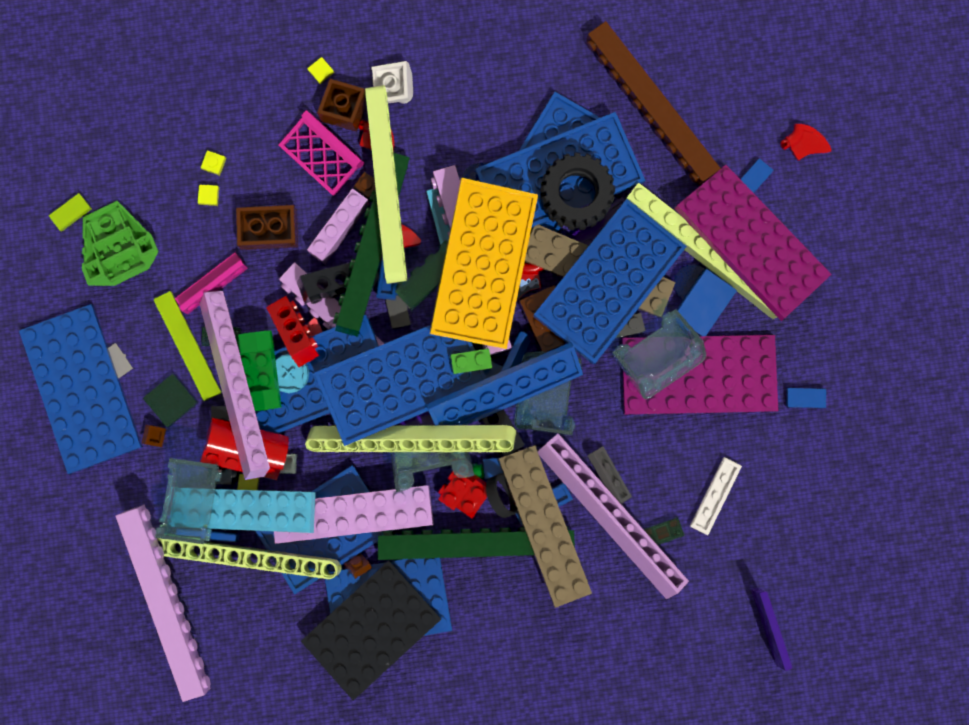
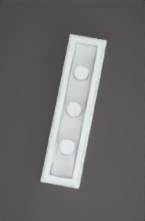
(715, 496)

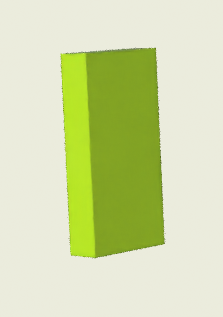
(70, 212)

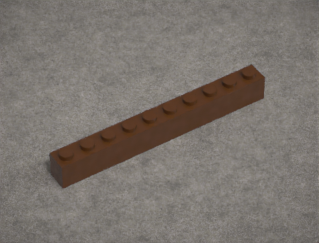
(652, 103)

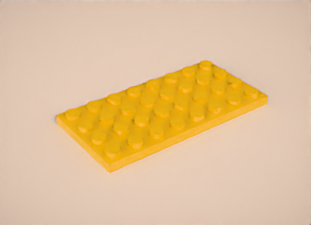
(483, 263)

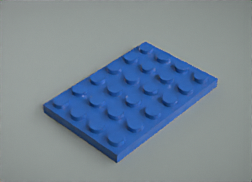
(338, 547)
(422, 574)

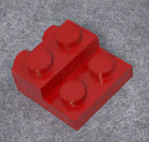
(464, 493)

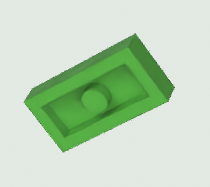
(471, 361)

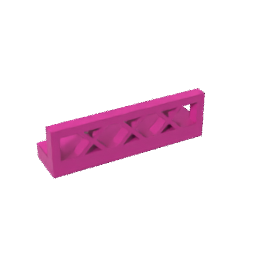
(211, 282)

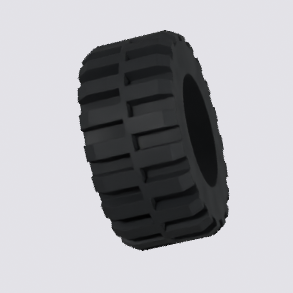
(577, 166)

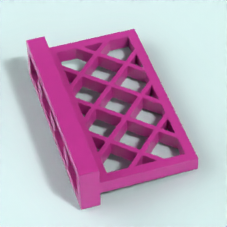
(329, 139)

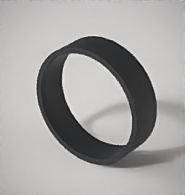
(494, 499)

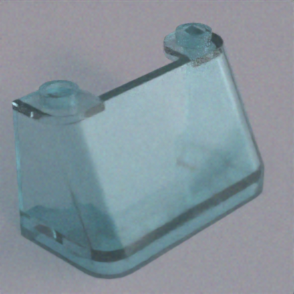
(662, 355)
(546, 410)
(407, 463)
(188, 501)

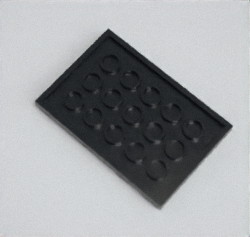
(371, 630)

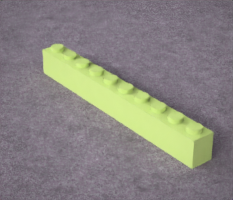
(695, 243)

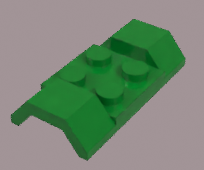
(260, 368)

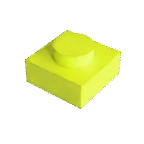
(213, 163)

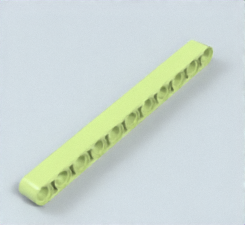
(386, 185)
(418, 439)
(244, 560)

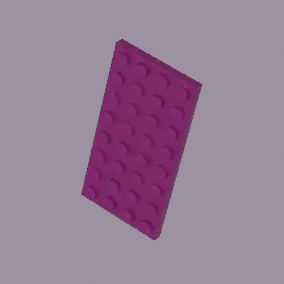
(753, 242)
(732, 378)

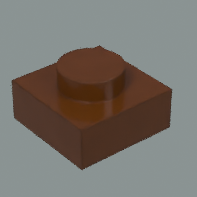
(365, 185)
(153, 436)
(357, 565)

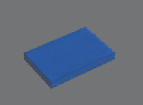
(705, 302)

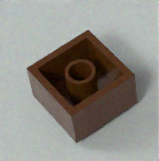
(342, 105)

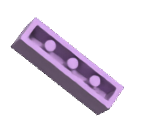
(338, 226)

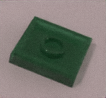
(170, 400)

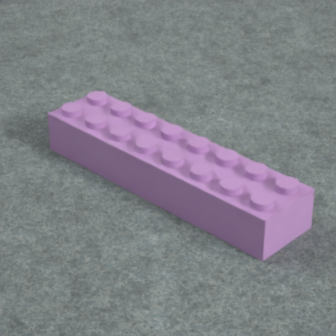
(366, 514)

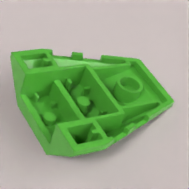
(115, 246)

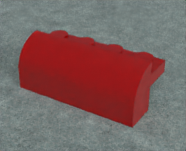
(222, 450)

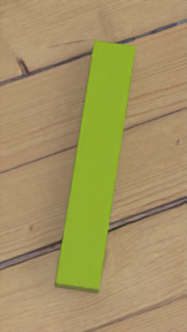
(187, 346)

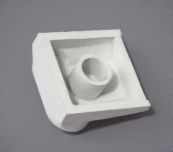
(397, 81)

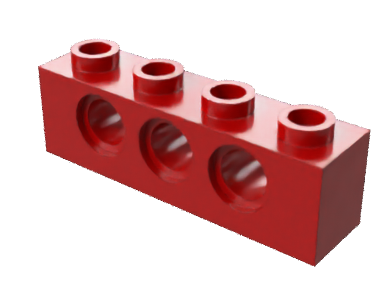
(292, 331)

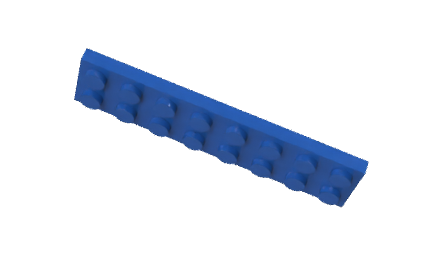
(507, 388)

